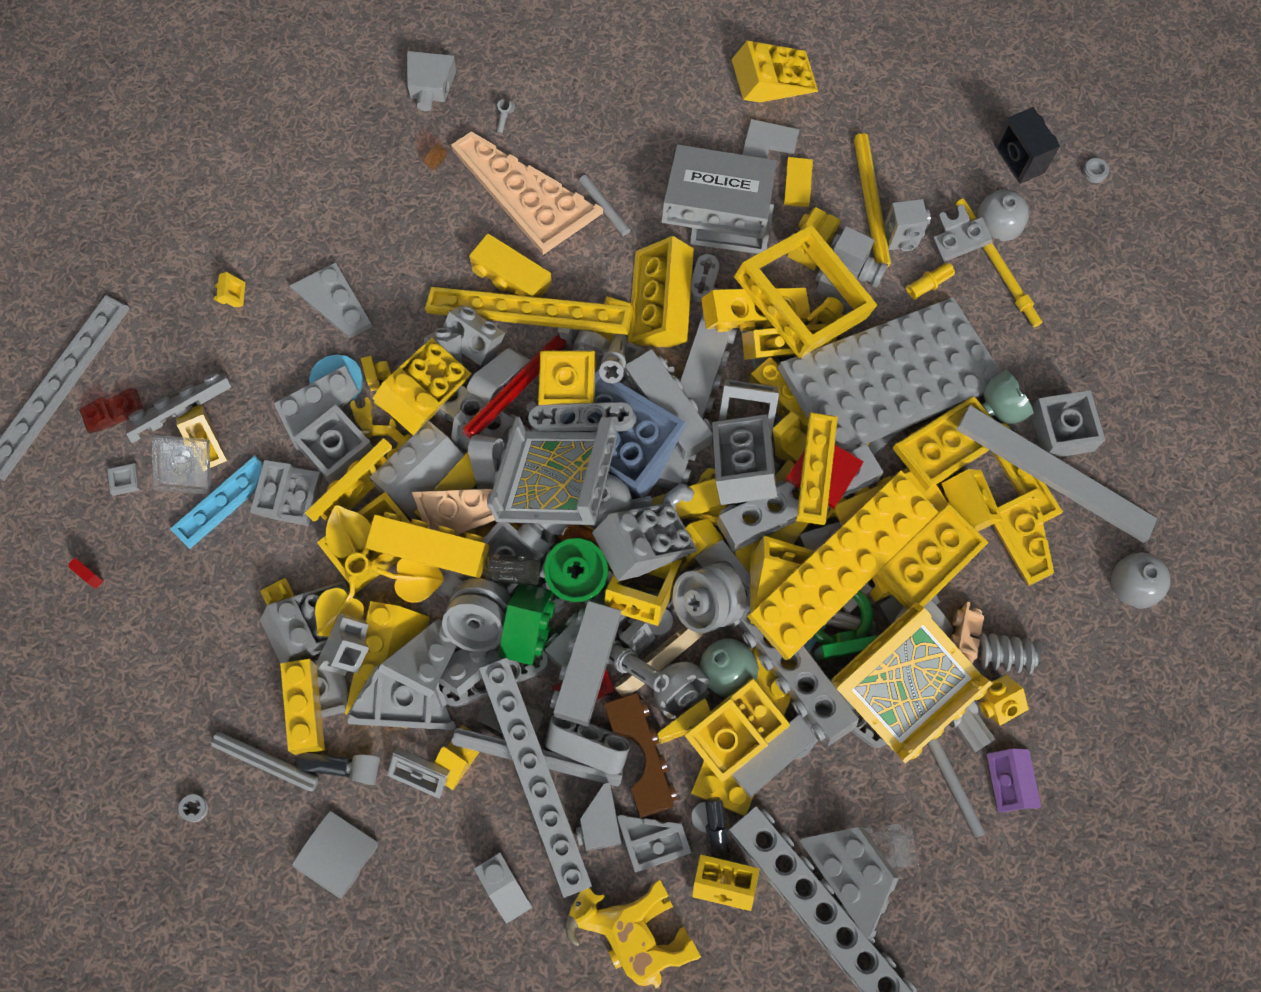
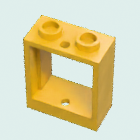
(648, 607)

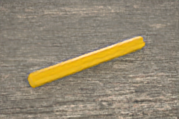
(871, 199)

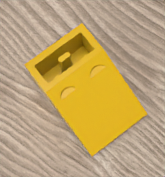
(772, 72)
(421, 386)
(771, 565)

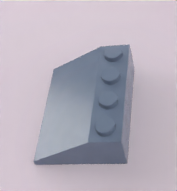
(644, 448)

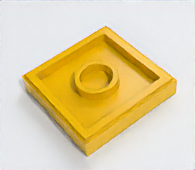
(567, 377)

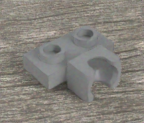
(961, 235)

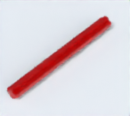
(509, 391)

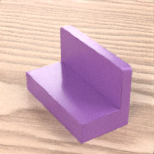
(1013, 780)

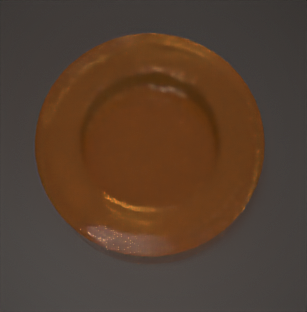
(435, 157)

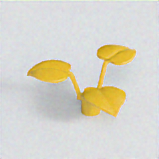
(347, 534)

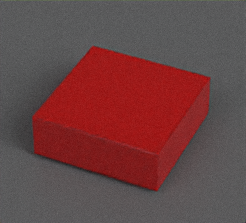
(85, 573)

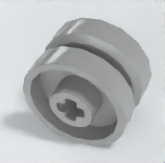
(709, 598)
(476, 615)

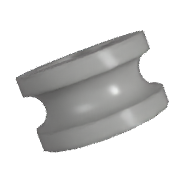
(195, 799)

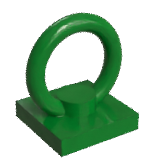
(847, 642)

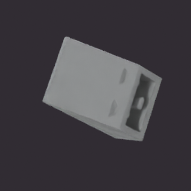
(643, 540)
(293, 625)

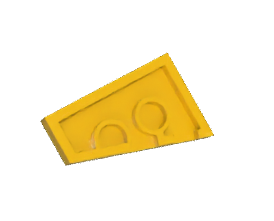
(1025, 537)

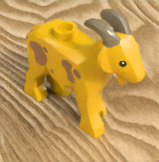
(630, 936)

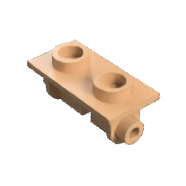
(967, 623)

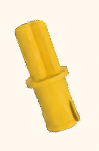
(930, 280)

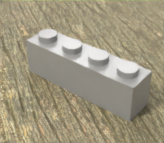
(651, 380)
(587, 663)

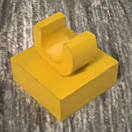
(230, 290)
(375, 372)
(277, 592)

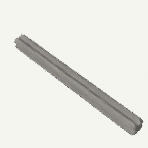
(554, 761)

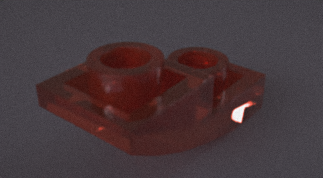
(107, 413)

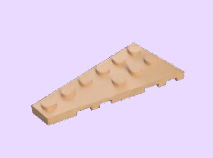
(528, 196)

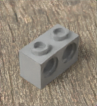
(478, 336)

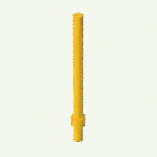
(1023, 301)

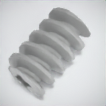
(1009, 652)

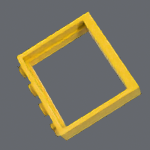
(779, 311)

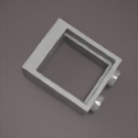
(752, 392)

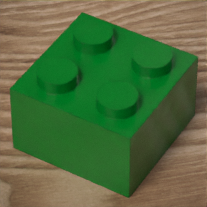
(527, 624)

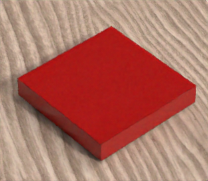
(844, 470)

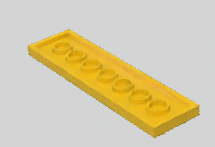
(842, 565)

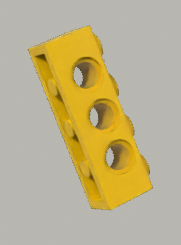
(719, 314)
(770, 375)

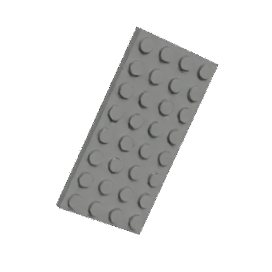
(893, 373)

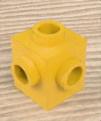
(1003, 700)

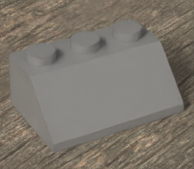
(731, 241)
(416, 467)

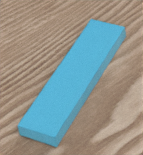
(219, 503)

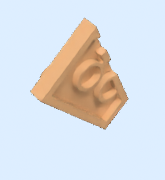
(454, 509)

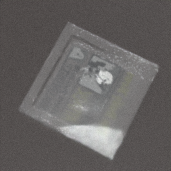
(181, 464)

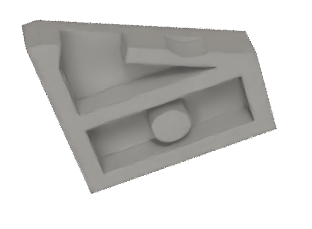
(652, 841)

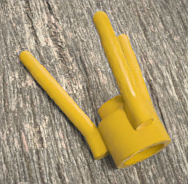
(827, 313)

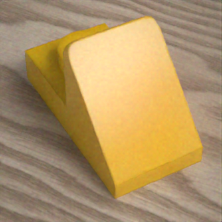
(788, 438)
(456, 760)

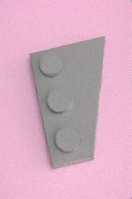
(421, 660)

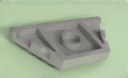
(397, 705)
(855, 873)

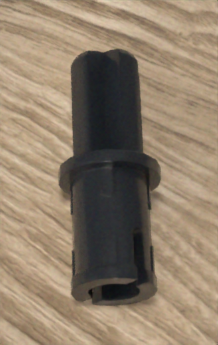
(717, 827)

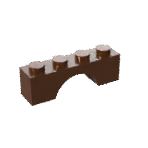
(628, 720)

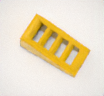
(684, 722)

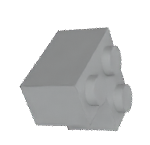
(853, 251)

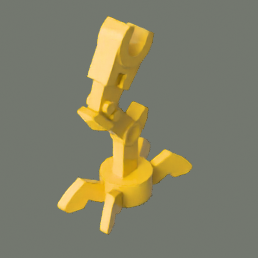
(364, 419)

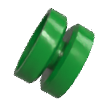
(559, 570)

